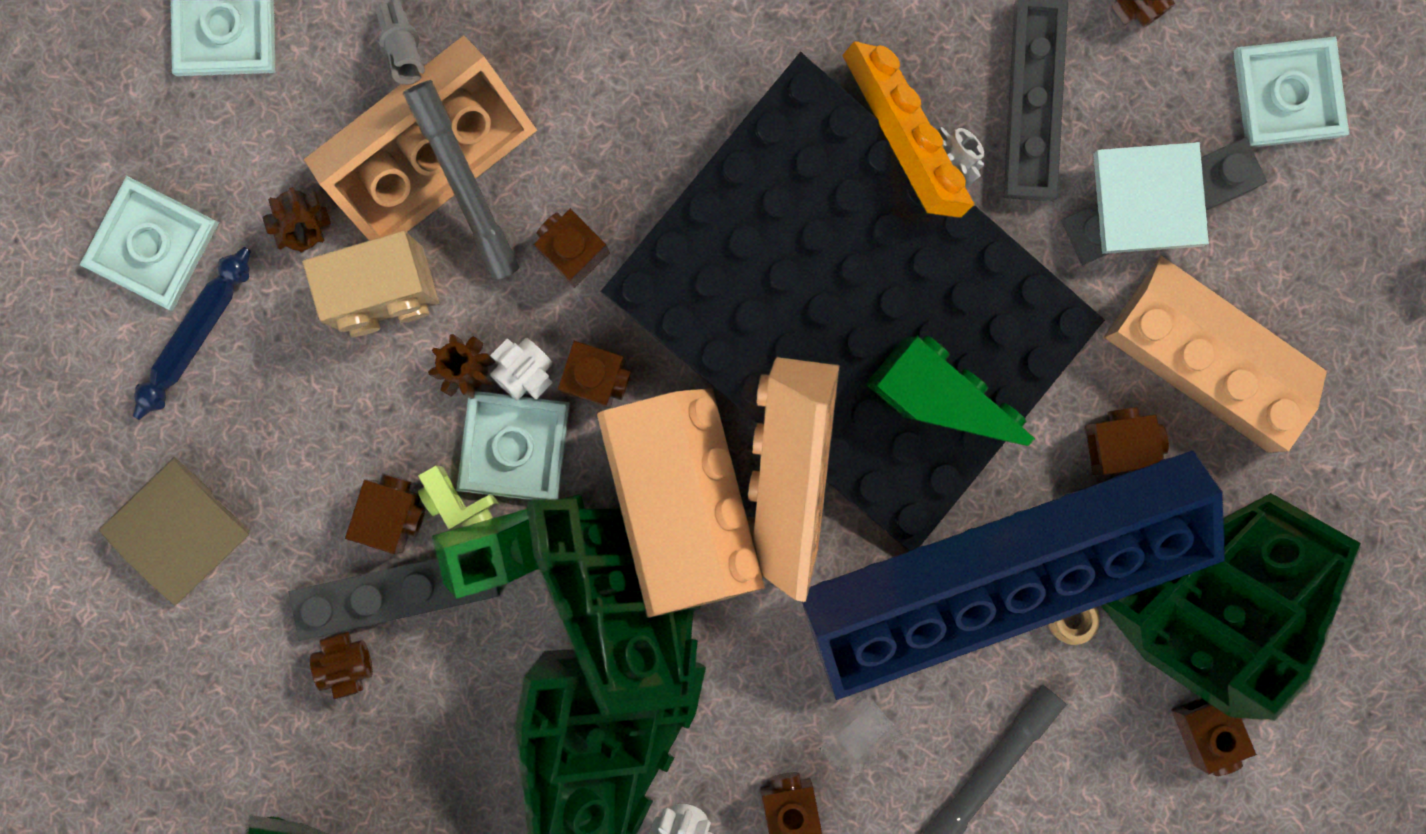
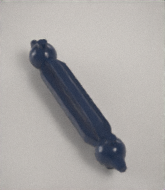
(191, 333)

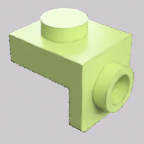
(441, 497)

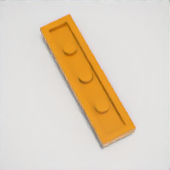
(908, 130)

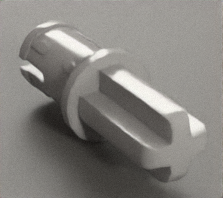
(399, 43)

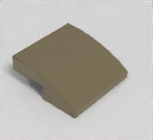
(174, 531)

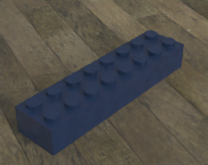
(1016, 574)

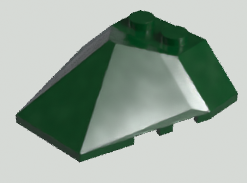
(591, 575)
(1252, 624)
(587, 768)

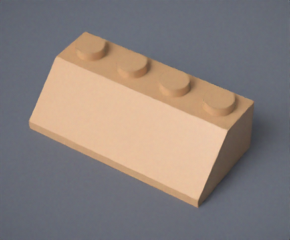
(385, 167)
(1219, 357)
(792, 470)
(680, 501)

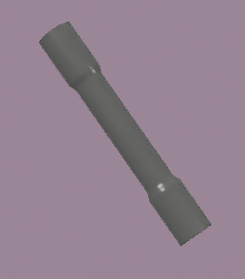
(437, 128)
(1027, 728)

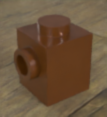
(570, 246)
(594, 375)
(1126, 442)
(386, 514)
(1213, 738)
(790, 805)

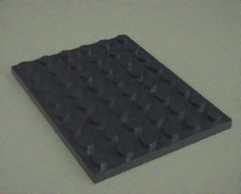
(823, 254)

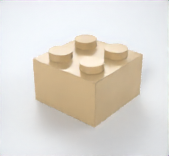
(371, 284)

